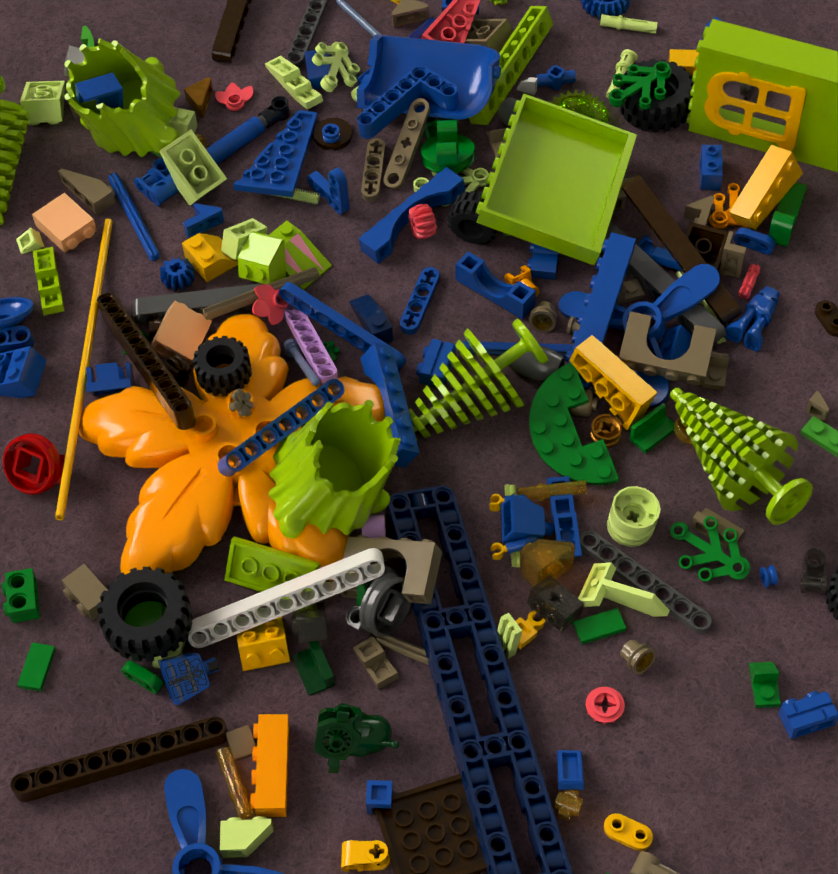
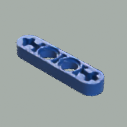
(421, 301)

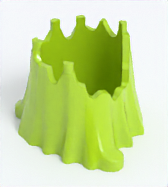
(146, 100)
(333, 470)

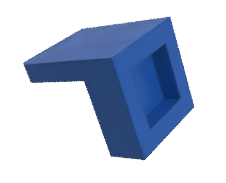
(378, 795)

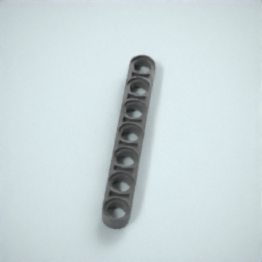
(305, 26)
(656, 584)

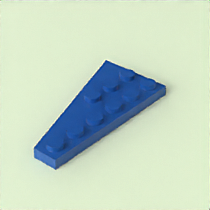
(281, 162)

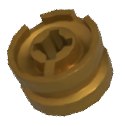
(600, 428)

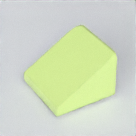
(29, 241)

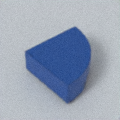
(646, 245)

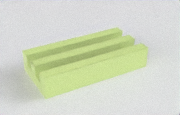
(504, 631)

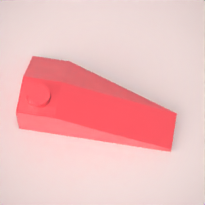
(453, 22)

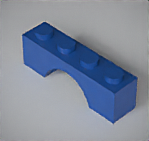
(474, 274)

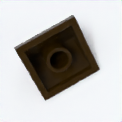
(708, 242)

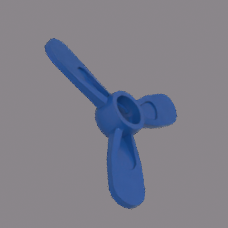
(676, 299)
(188, 819)

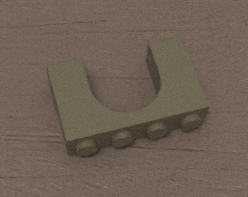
(689, 367)
(421, 559)

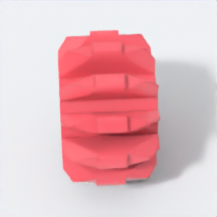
(422, 221)

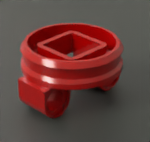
(19, 455)

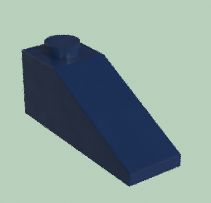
(372, 318)

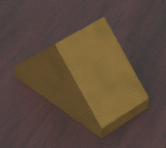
(199, 95)

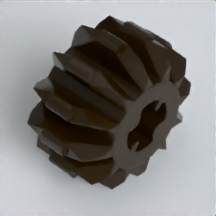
(178, 368)

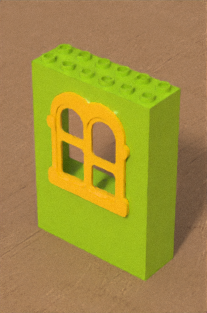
(774, 65)

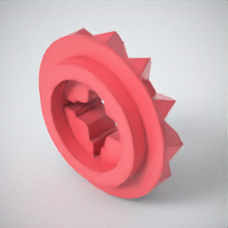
(613, 699)

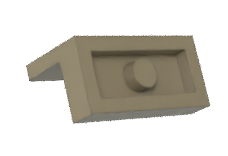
(732, 258)
(697, 524)

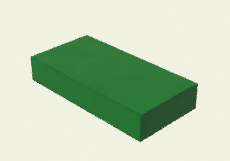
(599, 626)
(36, 667)

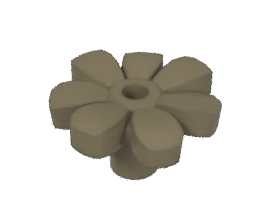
(241, 403)

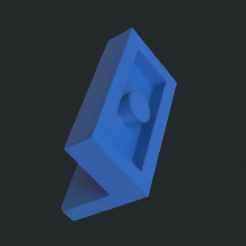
(675, 342)

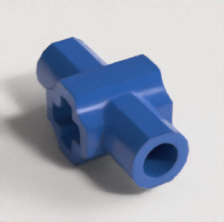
(556, 78)

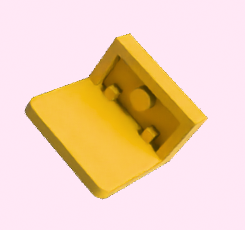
(263, 645)

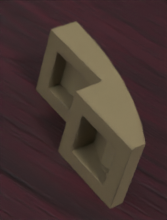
(375, 662)

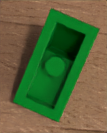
(764, 684)

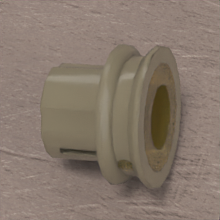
(543, 317)
(638, 656)

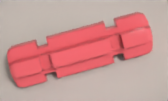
(749, 281)

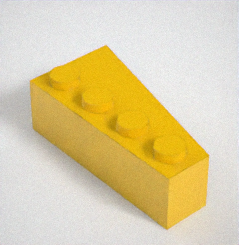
(766, 187)

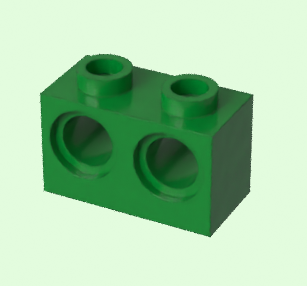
(24, 595)

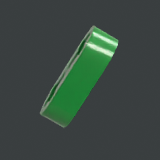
(142, 677)

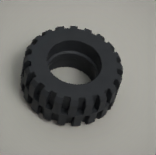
(664, 112)
(137, 588)

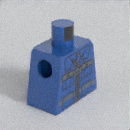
(186, 675)

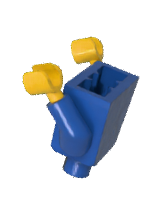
(520, 521)

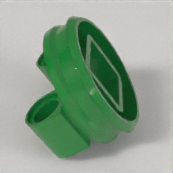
(442, 149)

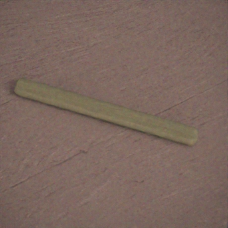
(250, 297)

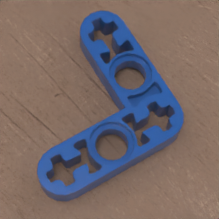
(333, 190)

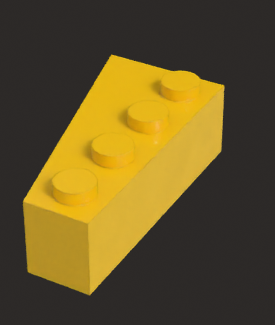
(613, 380)

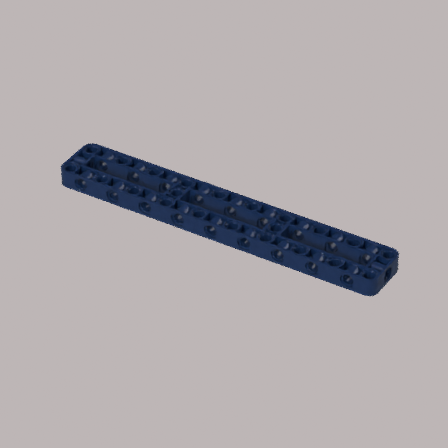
(497, 677)

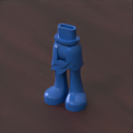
(761, 310)

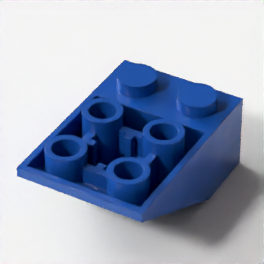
(20, 372)

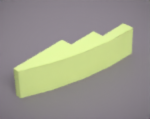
(292, 80)

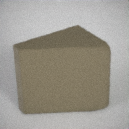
(817, 407)
(240, 742)

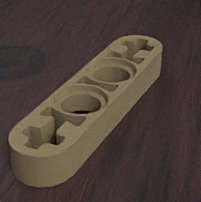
(373, 170)

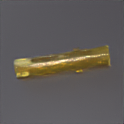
(545, 491)
(242, 807)

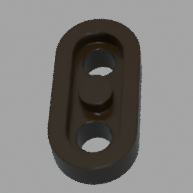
(827, 317)

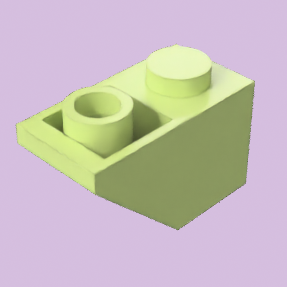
(243, 837)

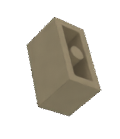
(85, 590)

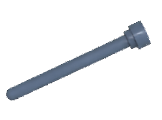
(357, 17)
(293, 350)

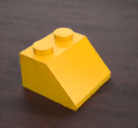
(206, 256)

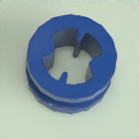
(331, 128)
(768, 576)

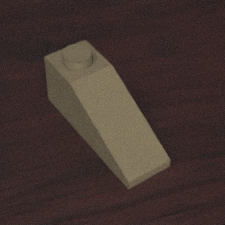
(89, 190)

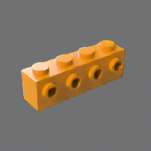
(272, 765)

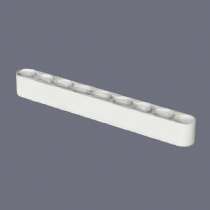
(297, 598)

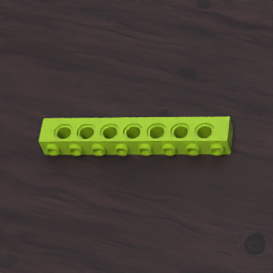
(515, 57)

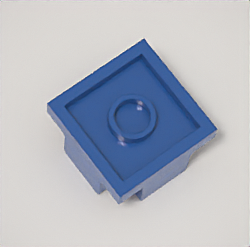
(109, 379)

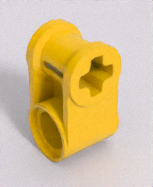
(361, 855)

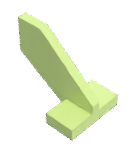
(600, 586)

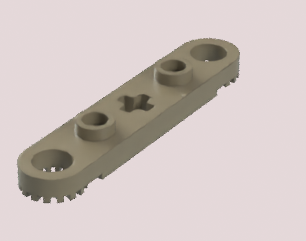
(411, 131)

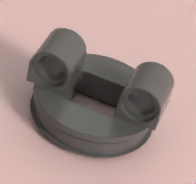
(373, 603)

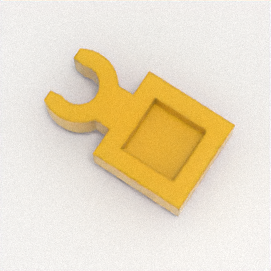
(529, 629)

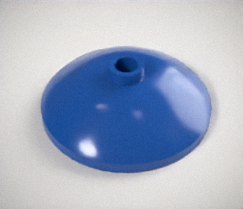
(14, 310)

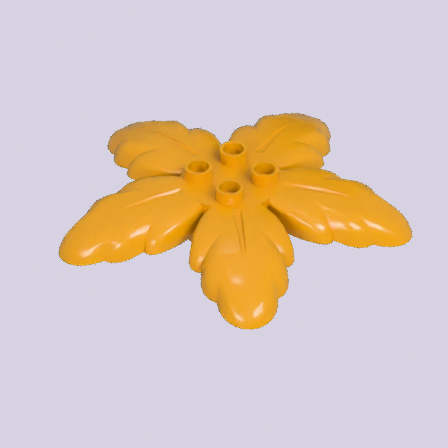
(188, 497)

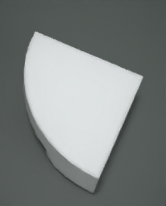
(528, 86)

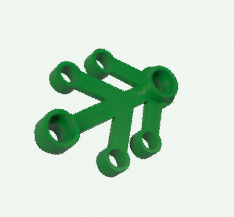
(659, 72)
(712, 552)

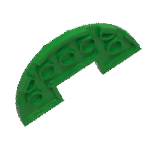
(556, 435)

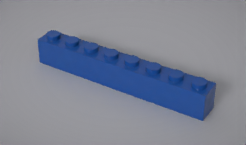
(605, 292)

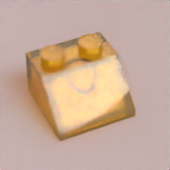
(545, 559)

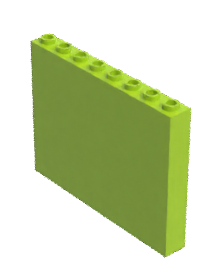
(556, 179)

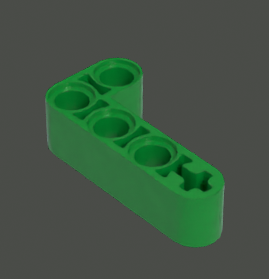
(786, 214)

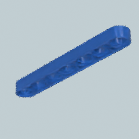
(333, 320)

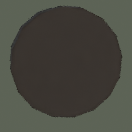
(345, 134)

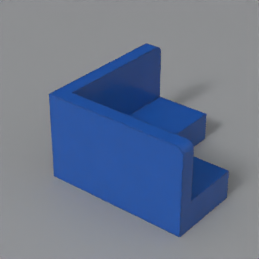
(102, 89)

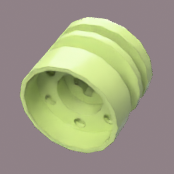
(633, 516)

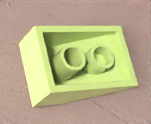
(44, 101)
(191, 167)

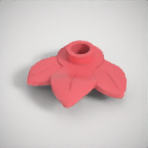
(234, 97)
(268, 305)

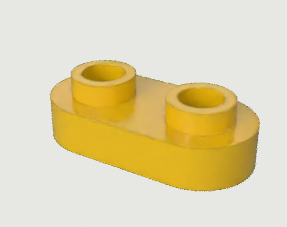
(627, 832)

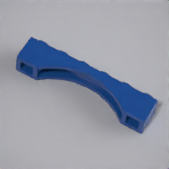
(439, 191)
(381, 367)

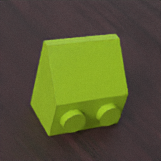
(262, 258)

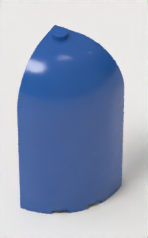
(466, 65)

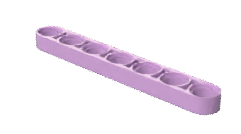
(298, 323)

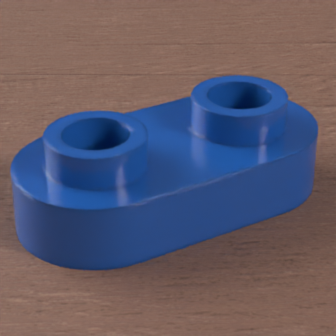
(754, 240)

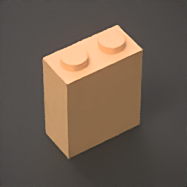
(64, 222)
(180, 332)

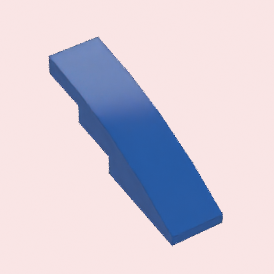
(564, 516)

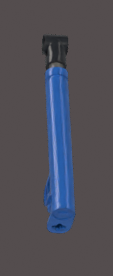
(158, 182)

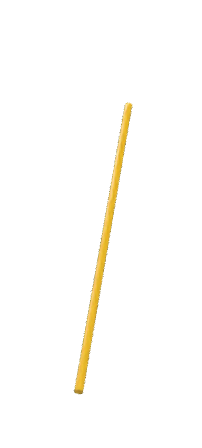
(82, 379)

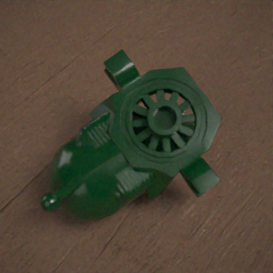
(350, 734)

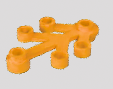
(724, 216)

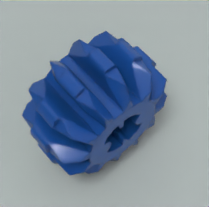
(177, 273)

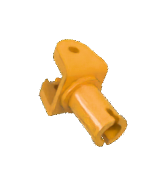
(525, 277)

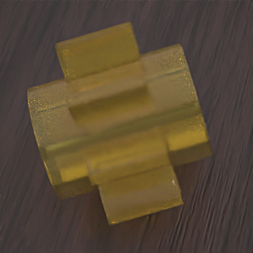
(568, 804)

